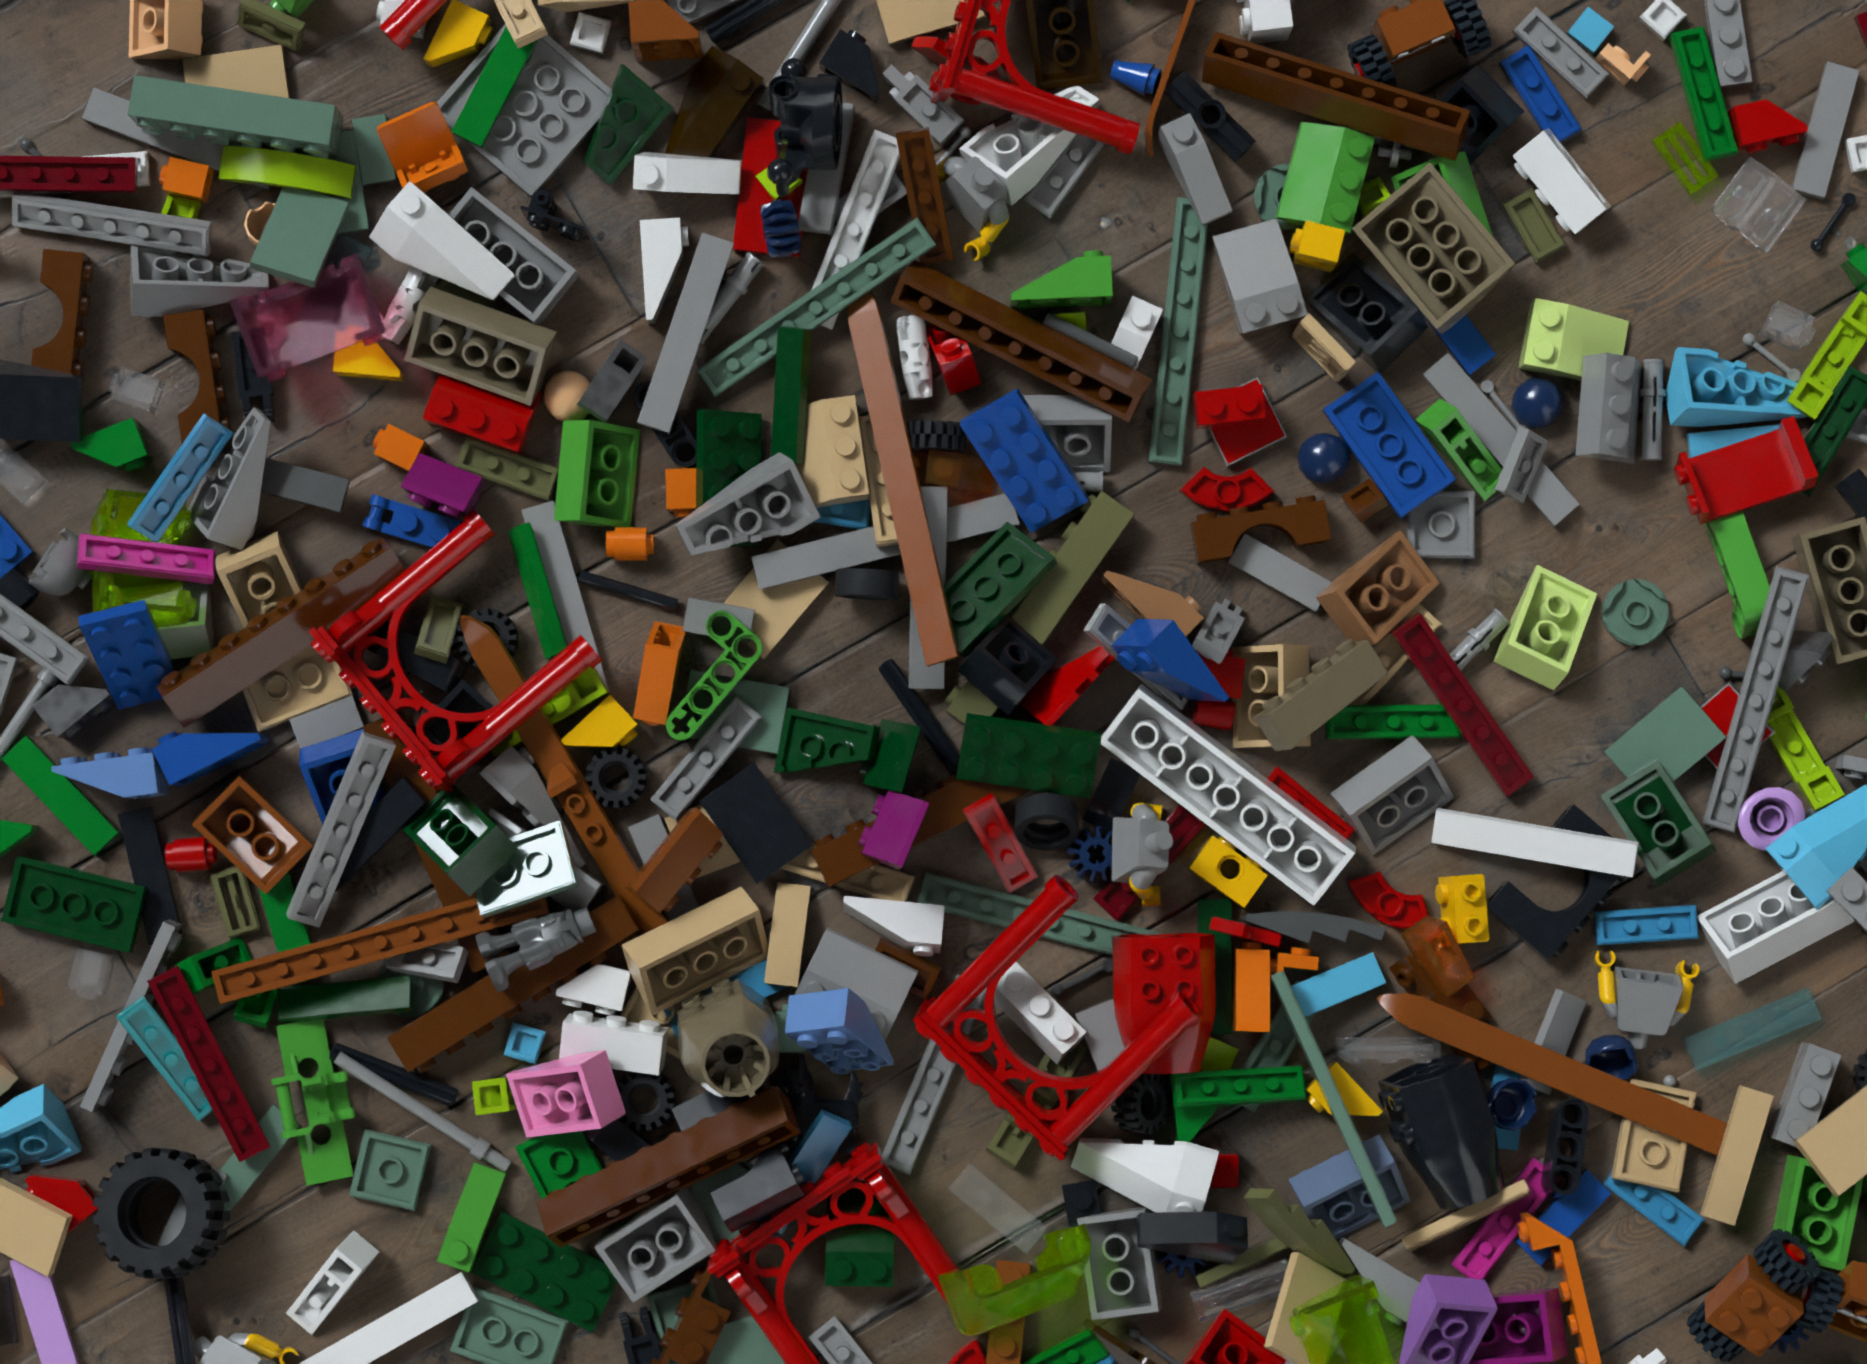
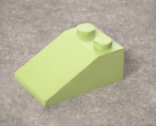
(1562, 334)
(1546, 628)

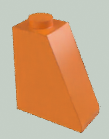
(659, 673)
(1251, 988)

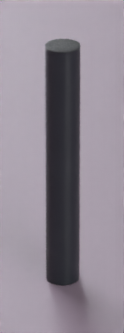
(628, 590)

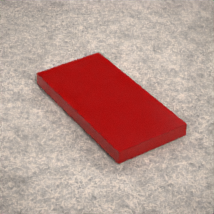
(757, 155)

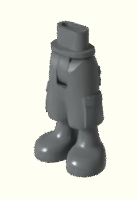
(538, 941)

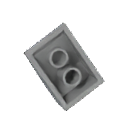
(1259, 276)

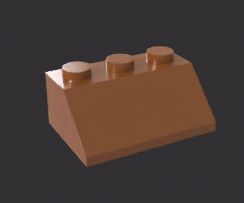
(661, 33)
(676, 861)

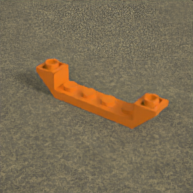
(1540, 1236)

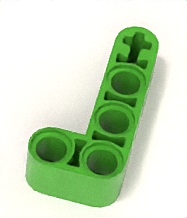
(1741, 571)
(710, 680)

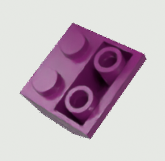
(444, 485)

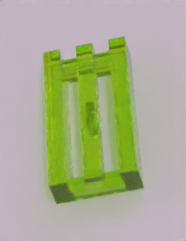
(1694, 150)

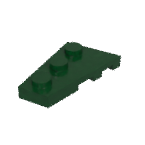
(625, 125)
(823, 741)

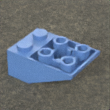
(126, 776)
(837, 1030)

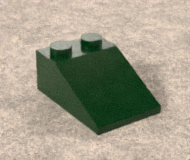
(892, 756)
(1660, 820)
(460, 839)
(859, 1251)

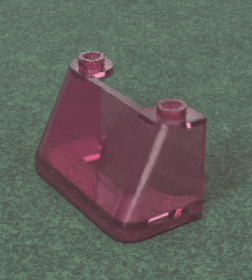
(306, 322)

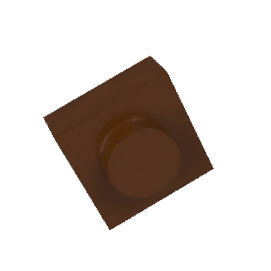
(1364, 500)

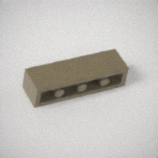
(1320, 694)

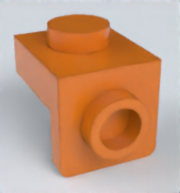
(1299, 958)

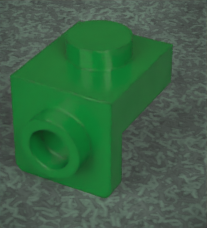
(256, 1008)

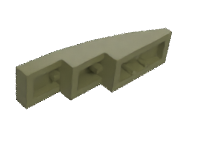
(1009, 1140)
(1297, 1231)

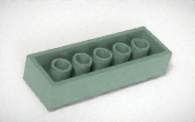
(235, 116)

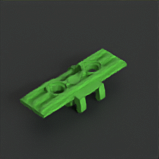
(324, 1101)

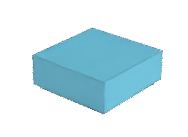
(1590, 30)
(524, 1043)

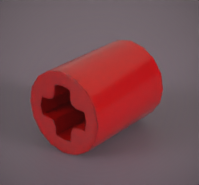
(1214, 714)

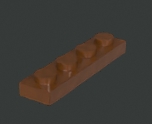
(925, 191)

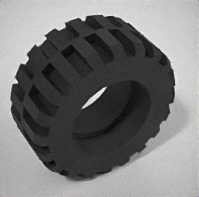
(119, 1213)

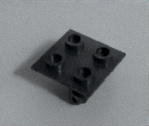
(542, 213)

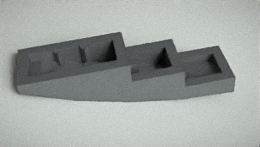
(303, 485)
(1302, 925)

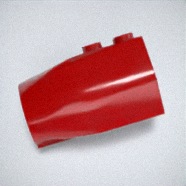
(1149, 975)

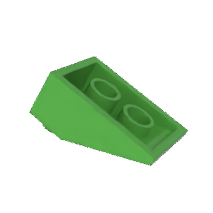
(1074, 284)

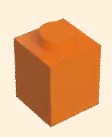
(186, 179)
(398, 447)
(681, 491)

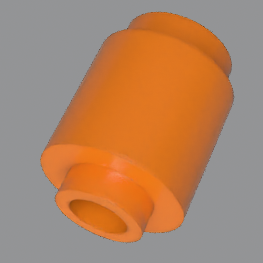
(629, 544)

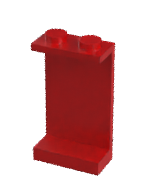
(1747, 473)

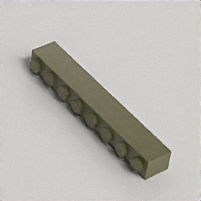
(1053, 595)

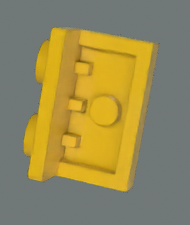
(1464, 906)

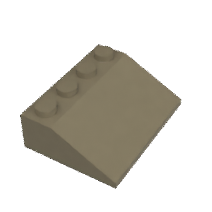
(1434, 248)

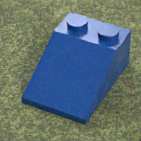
(1165, 657)
(197, 754)
(324, 768)

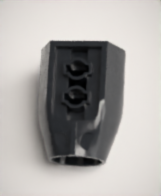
(1445, 1129)

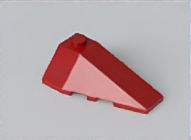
(1062, 687)

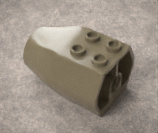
(728, 1039)

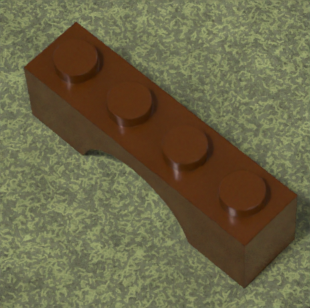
(68, 277)
(192, 336)
(1302, 523)

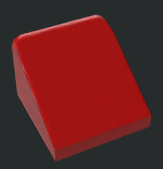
(1226, 1171)

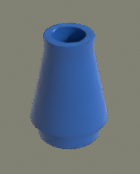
(1138, 76)

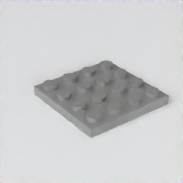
(544, 116)

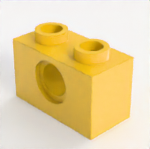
(1316, 246)
(1207, 867)

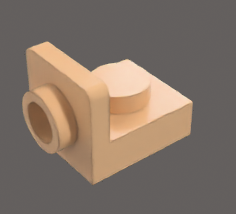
(1617, 64)

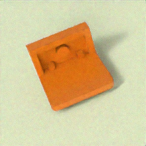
(422, 147)

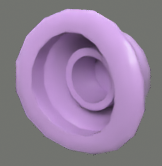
(1769, 815)

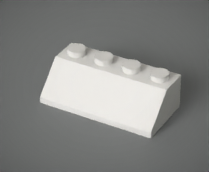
(1767, 926)

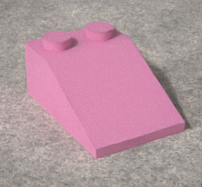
(566, 1094)

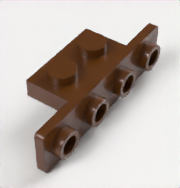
(1464, 1000)
(696, 1327)

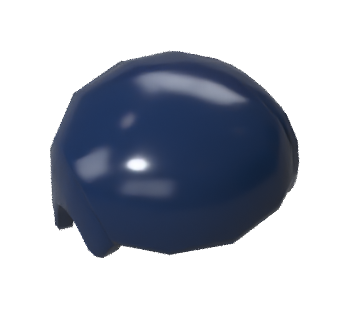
(1537, 403)
(1323, 458)
(1612, 1055)
(1511, 1103)

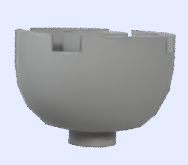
(58, 567)

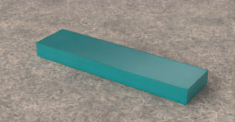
(165, 1054)

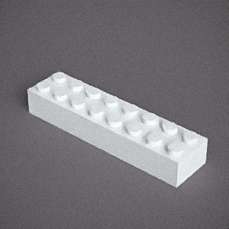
(1228, 794)

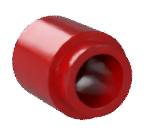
(190, 854)

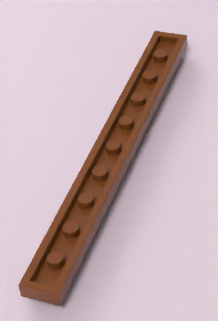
(364, 947)

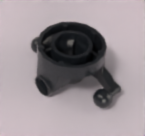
(809, 123)

